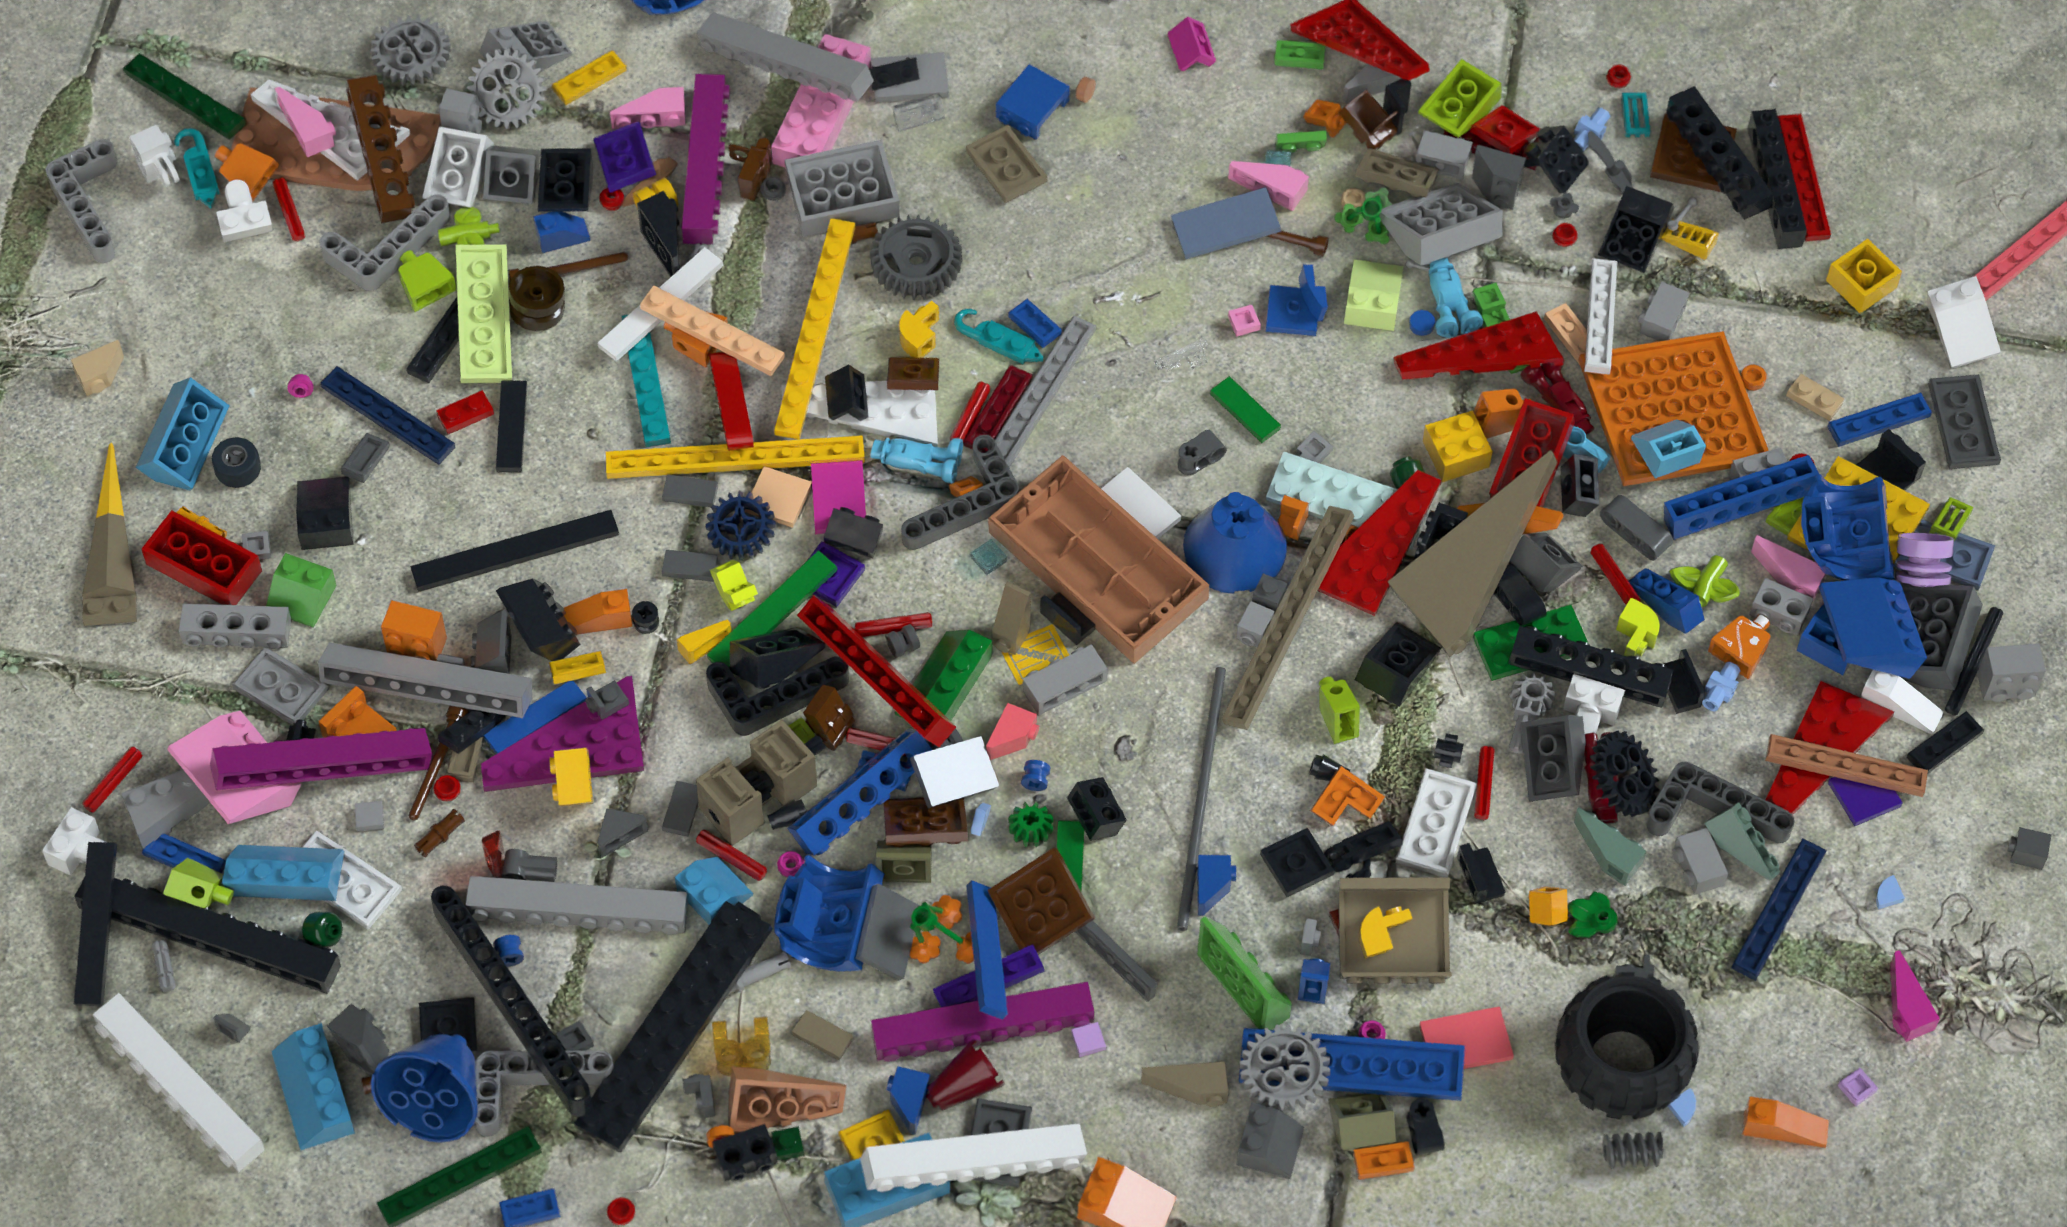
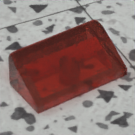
(494, 853)

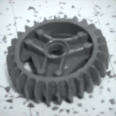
(914, 239)

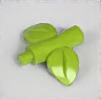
(467, 229)
(1707, 583)

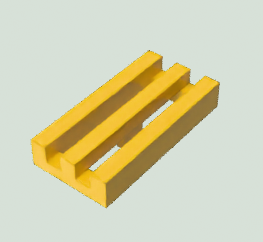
(577, 667)

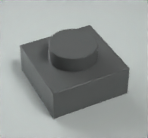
(575, 1038)

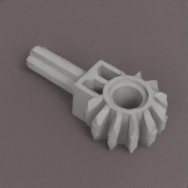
(1527, 707)

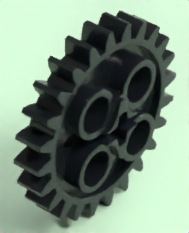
(1614, 755)

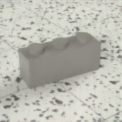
(1065, 679)

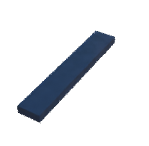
(388, 415)
(1779, 909)

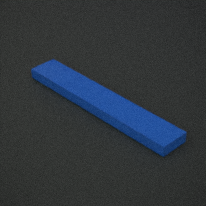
(986, 951)

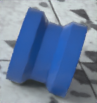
(1035, 775)
(508, 949)

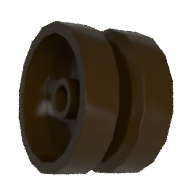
(536, 298)

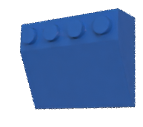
(1874, 625)

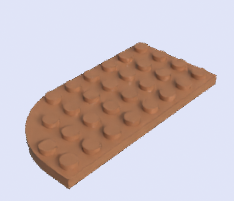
(276, 140)

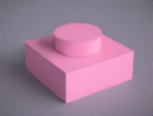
(1244, 320)

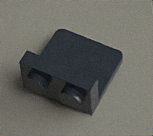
(1557, 156)
(1894, 461)

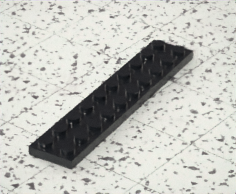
(673, 1026)

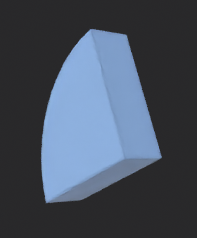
(980, 819)
(1889, 893)
(1684, 1107)

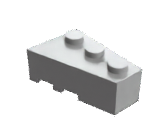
(162, 805)

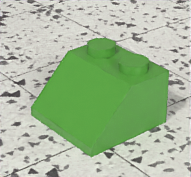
(301, 588)

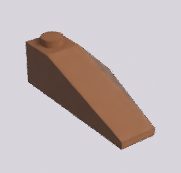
(779, 1098)

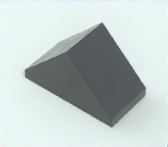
(619, 829)

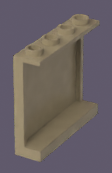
(1418, 946)

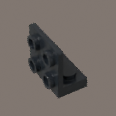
(1438, 525)

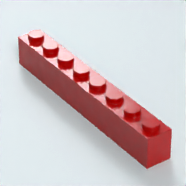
(876, 671)

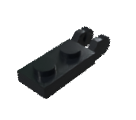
(469, 729)
(1363, 846)

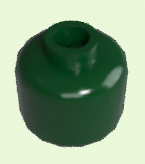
(1404, 469)
(322, 929)

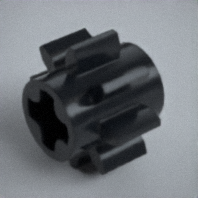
(1448, 750)

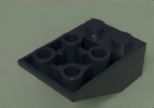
(1636, 229)

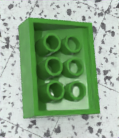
(1241, 976)

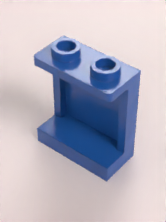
(1031, 101)

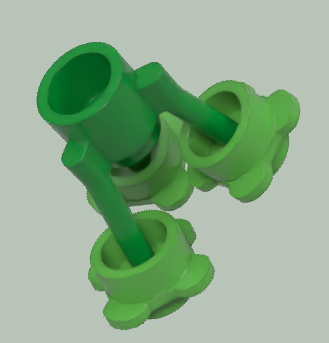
(1370, 210)

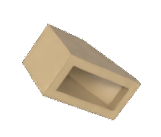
(98, 367)

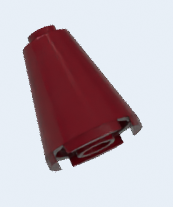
(963, 1079)

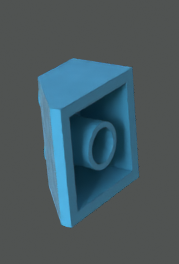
(710, 885)

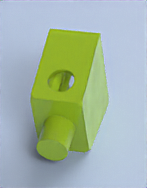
(424, 279)
(1338, 699)
(197, 884)

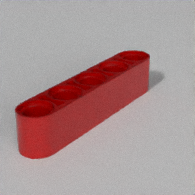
(731, 401)

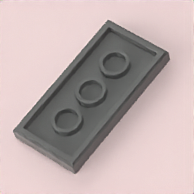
(1964, 421)

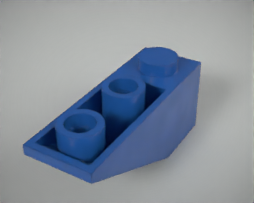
(1670, 601)

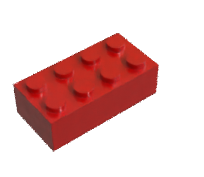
(1534, 434)
(201, 559)

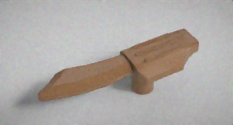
(663, 169)

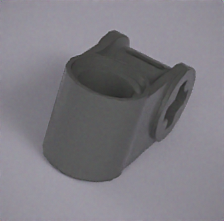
(1200, 453)

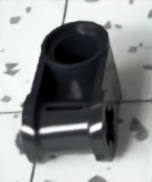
(1424, 1132)

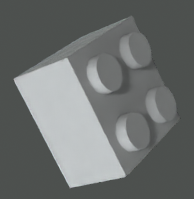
(2011, 672)

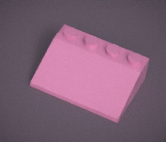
(236, 804)

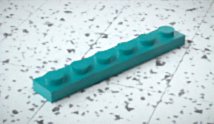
(648, 392)

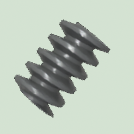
(1633, 1149)

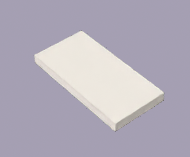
(1436, 823)
(362, 889)

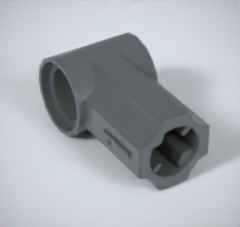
(522, 866)

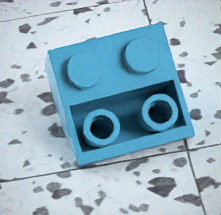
(1669, 447)

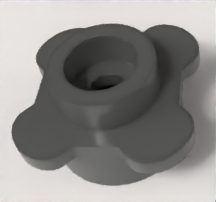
(1564, 211)

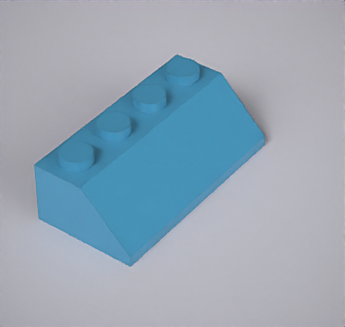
(182, 435)
(283, 872)
(312, 1088)

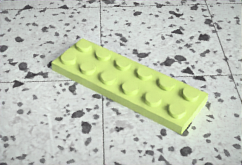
(483, 313)

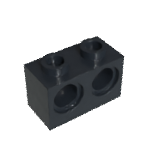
(1096, 808)
(741, 1146)

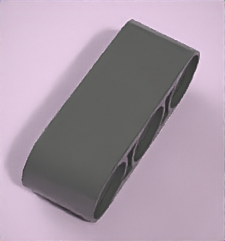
(1636, 527)

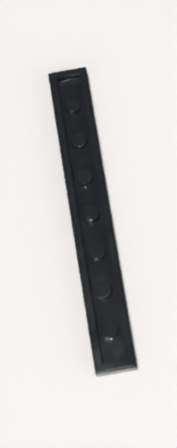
(514, 550)

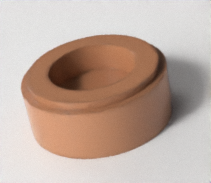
(1085, 89)

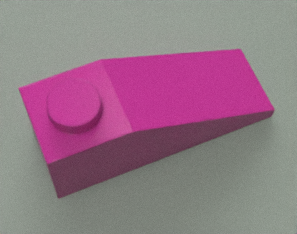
(1911, 1008)

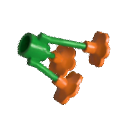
(940, 916)

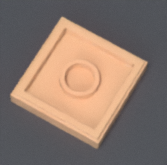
(783, 493)

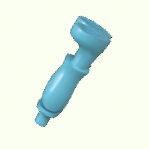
(1450, 298)
(919, 456)

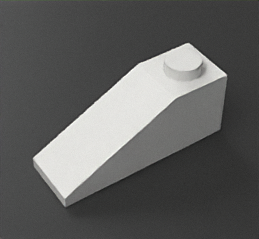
(1903, 699)

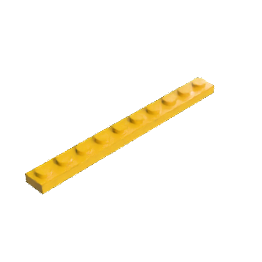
(814, 329)
(718, 458)

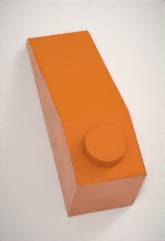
(600, 612)
(1783, 1123)

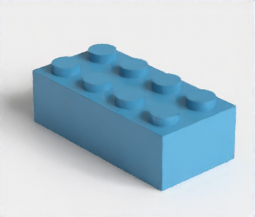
(861, 1206)

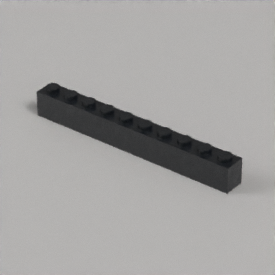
(222, 935)

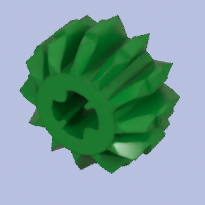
(1021, 827)

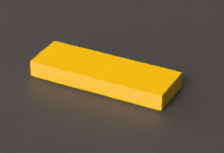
(589, 77)

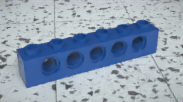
(1739, 497)
(806, 828)

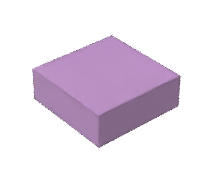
(1088, 1039)
(1857, 1087)

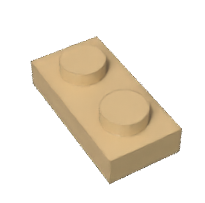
(1815, 397)

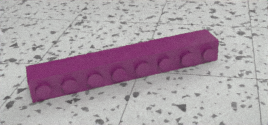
(704, 159)
(320, 758)
(958, 1024)

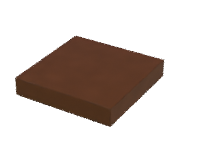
(913, 373)

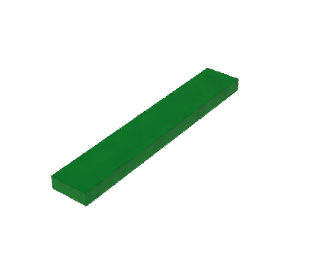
(778, 604)

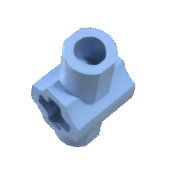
(1595, 123)
(1721, 686)

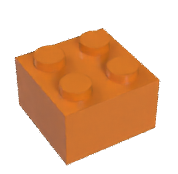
(413, 631)

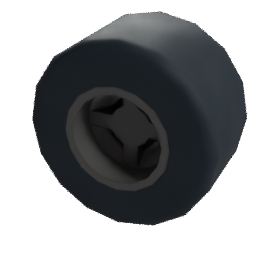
(236, 462)

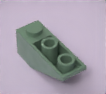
(1738, 837)
(1612, 851)

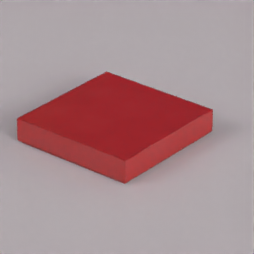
(1505, 130)

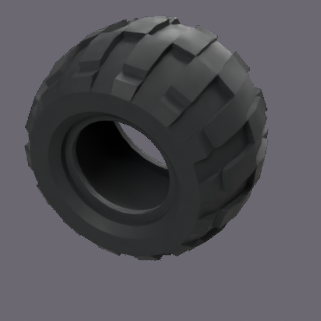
(1633, 1007)

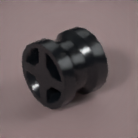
(651, 620)

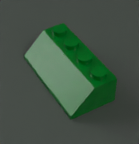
(953, 670)

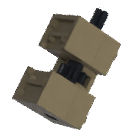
(777, 769)

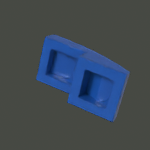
(1313, 295)

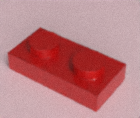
(465, 412)

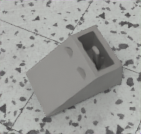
(534, 38)

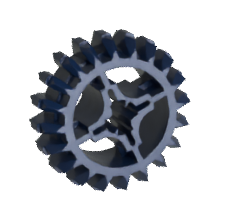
(730, 525)

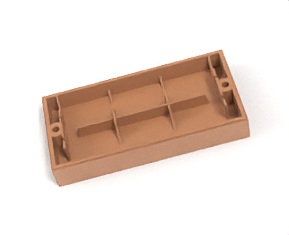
(1098, 558)

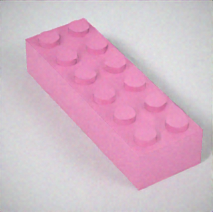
(816, 116)

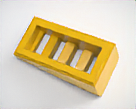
(1696, 248)
(702, 641)

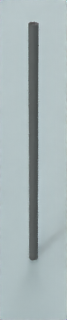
(1201, 798)

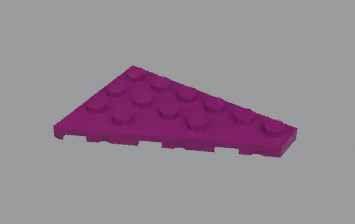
(611, 744)

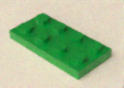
(1497, 642)

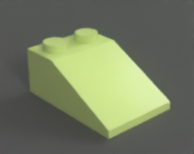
(1373, 295)

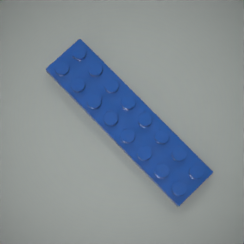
(1384, 1066)

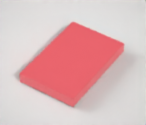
(1480, 1031)

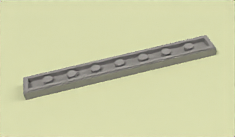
(1043, 388)

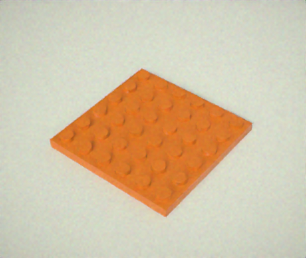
(1671, 381)

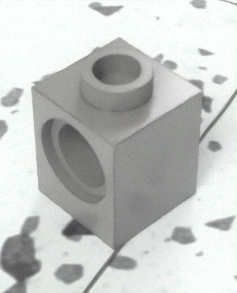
(1254, 624)

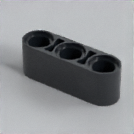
(1519, 597)

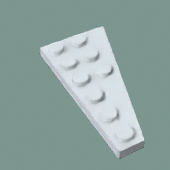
(347, 148)
(890, 412)

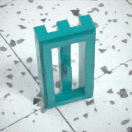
(1637, 131)

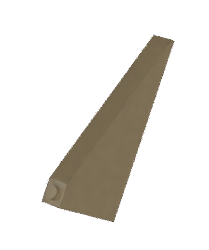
(1459, 573)

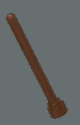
(1315, 244)
(584, 264)
(453, 714)

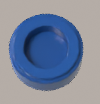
(1422, 323)

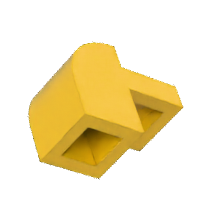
(915, 330)
(1373, 930)

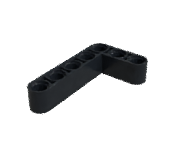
(773, 696)

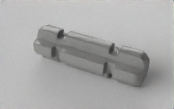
(163, 965)

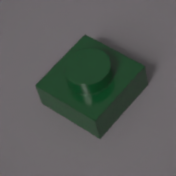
(788, 1143)

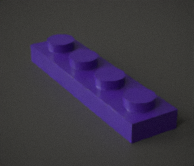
(1016, 969)

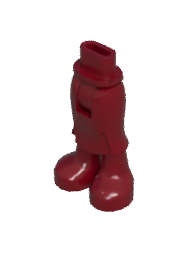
(1560, 394)
(1599, 806)

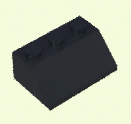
(539, 619)

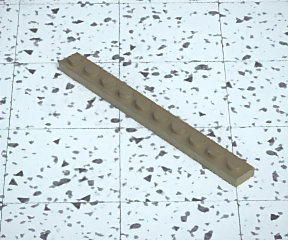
(1288, 617)

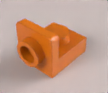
(1326, 115)

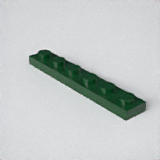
(184, 96)
(459, 1177)

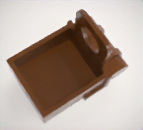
(1369, 120)
(755, 167)
(829, 717)

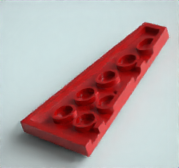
(1361, 35)
(1484, 350)
(1379, 545)
(1832, 721)

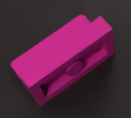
(1191, 44)

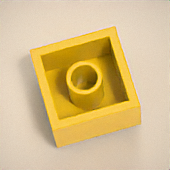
(1863, 276)
(1457, 446)
(572, 777)

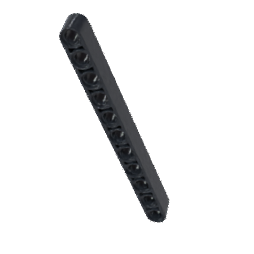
(449, 910)

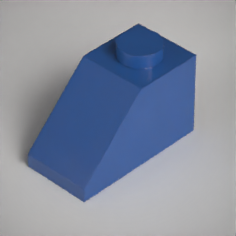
(560, 230)
(1213, 880)
(1314, 981)
(908, 1095)

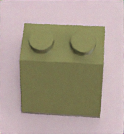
(904, 863)
(1362, 1121)

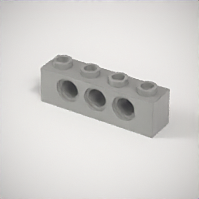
(224, 617)

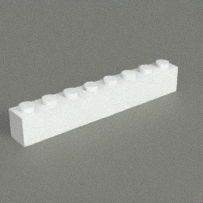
(178, 1082)
(973, 1157)

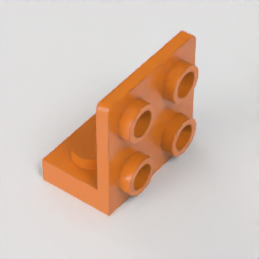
(353, 716)

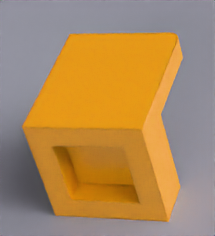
(1548, 905)

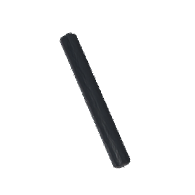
(1973, 661)

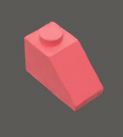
(1012, 731)

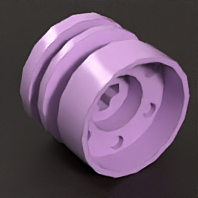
(1924, 564)

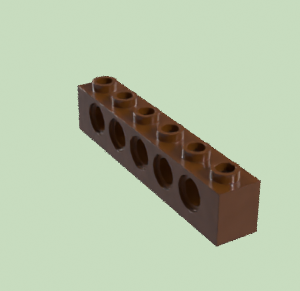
(389, 206)

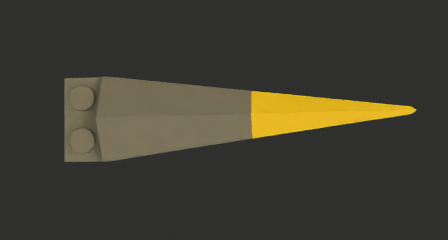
(109, 578)

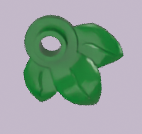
(1589, 914)

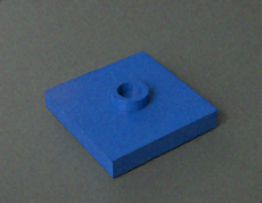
(1289, 312)

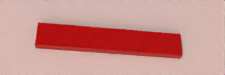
(1805, 177)

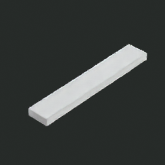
(1600, 316)
(640, 323)

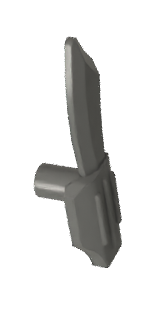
(1616, 170)

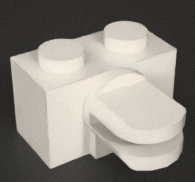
(154, 155)
(243, 216)
(1593, 701)
(70, 841)

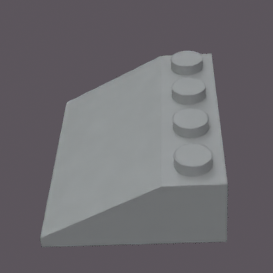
(842, 185)
(1442, 223)

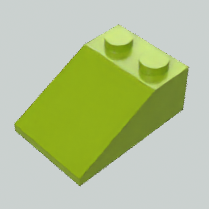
(1462, 99)

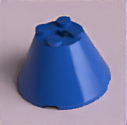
(1234, 544)
(429, 1088)

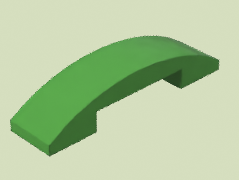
(1492, 309)

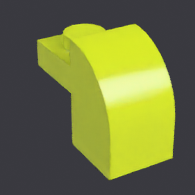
(733, 585)
(1641, 625)

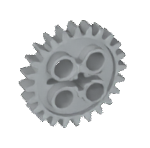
(399, 62)
(526, 76)
(1280, 1045)

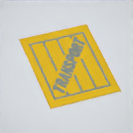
(1036, 652)

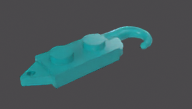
(199, 168)
(999, 339)

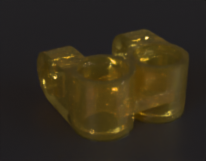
(743, 1050)

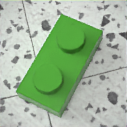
(1299, 54)
(1301, 140)

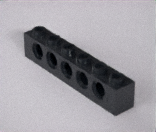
(1730, 166)
(1776, 172)
(1580, 652)

